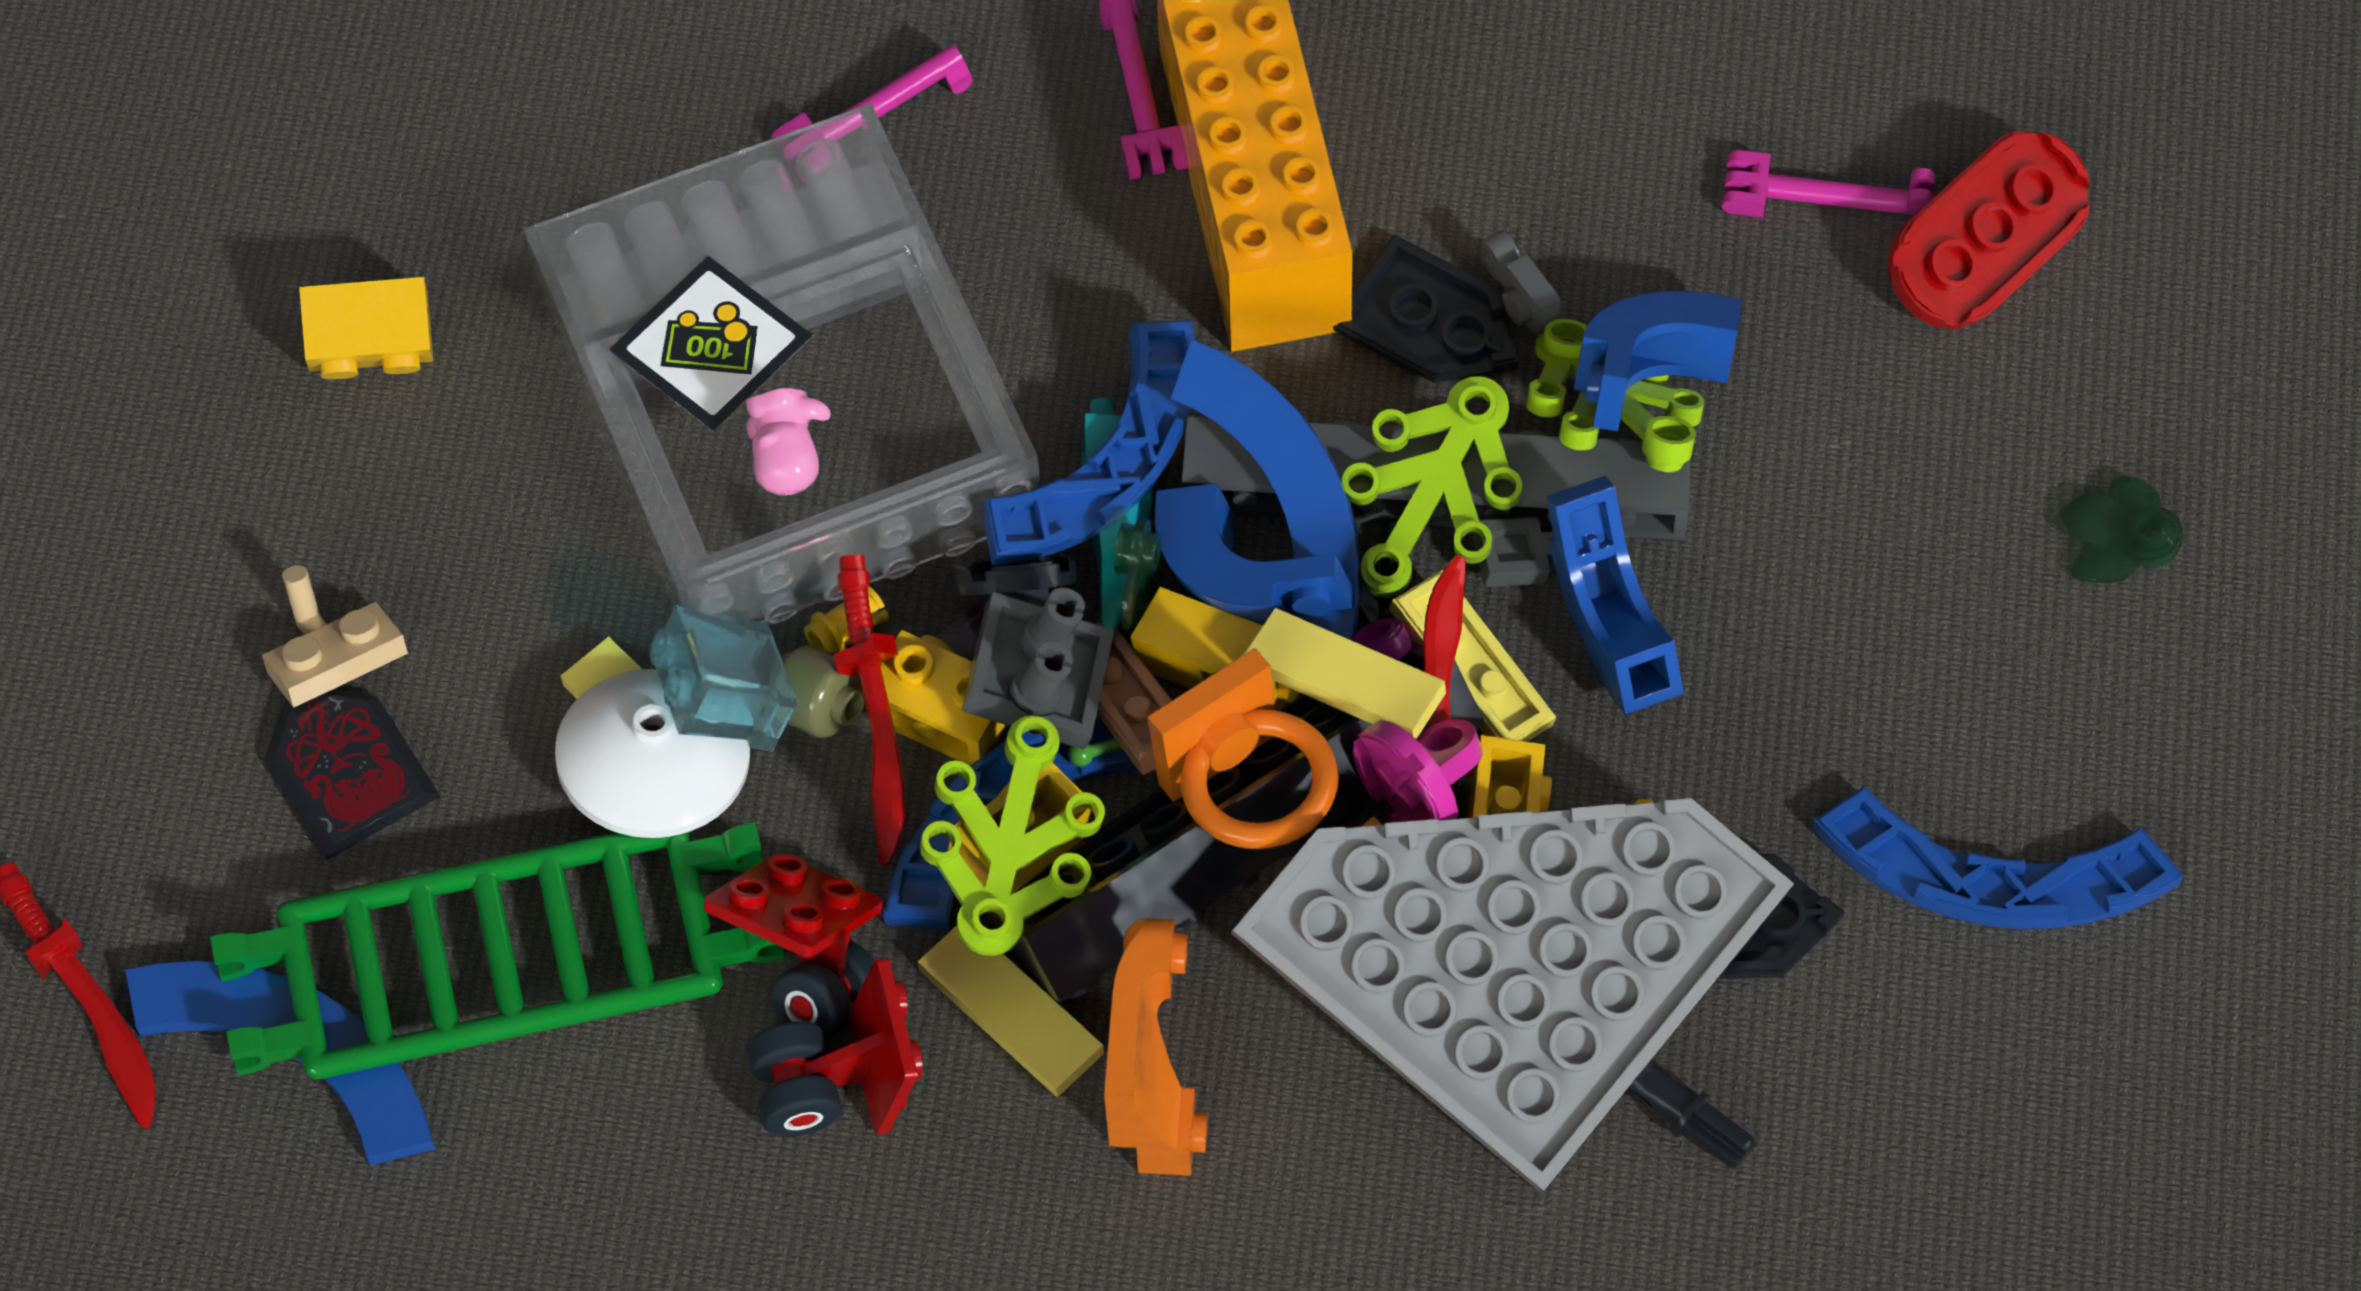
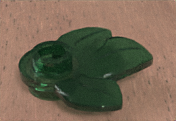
(2113, 531)
(1138, 558)

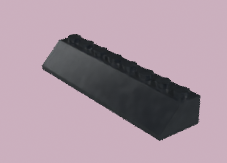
(1168, 867)

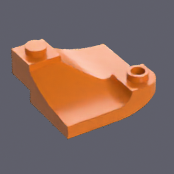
(1141, 1089)

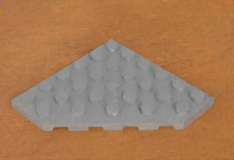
(1516, 954)

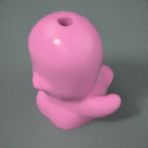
(781, 443)

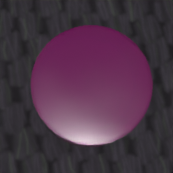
(1386, 637)

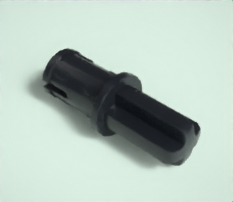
(1691, 1115)

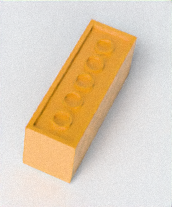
(1257, 168)

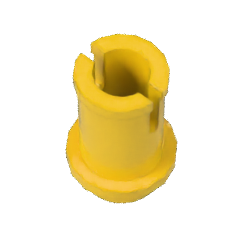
(830, 629)

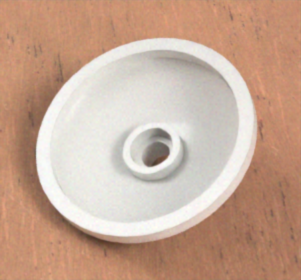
(638, 777)

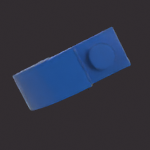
(1651, 338)
(1199, 549)
(1605, 601)

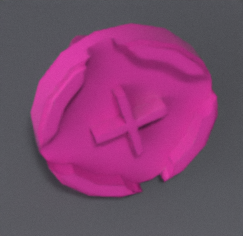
(1418, 771)

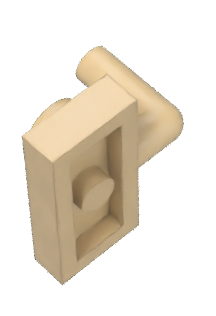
(329, 652)

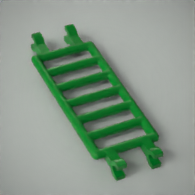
(242, 953)

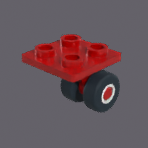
(812, 918)
(808, 1075)

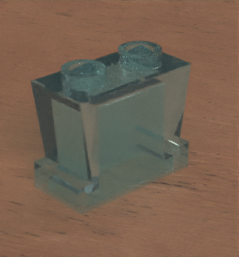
(723, 678)

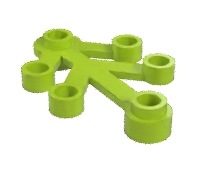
(1666, 438)
(1437, 474)
(1008, 846)

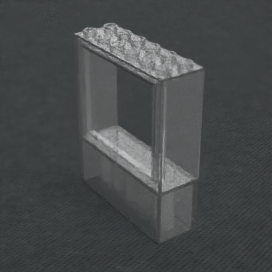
(819, 232)

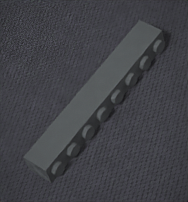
(1649, 500)

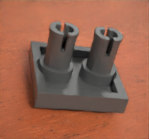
(1039, 664)

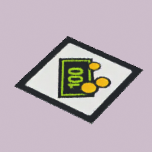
(710, 343)

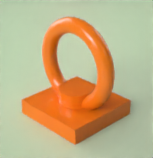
(1216, 730)

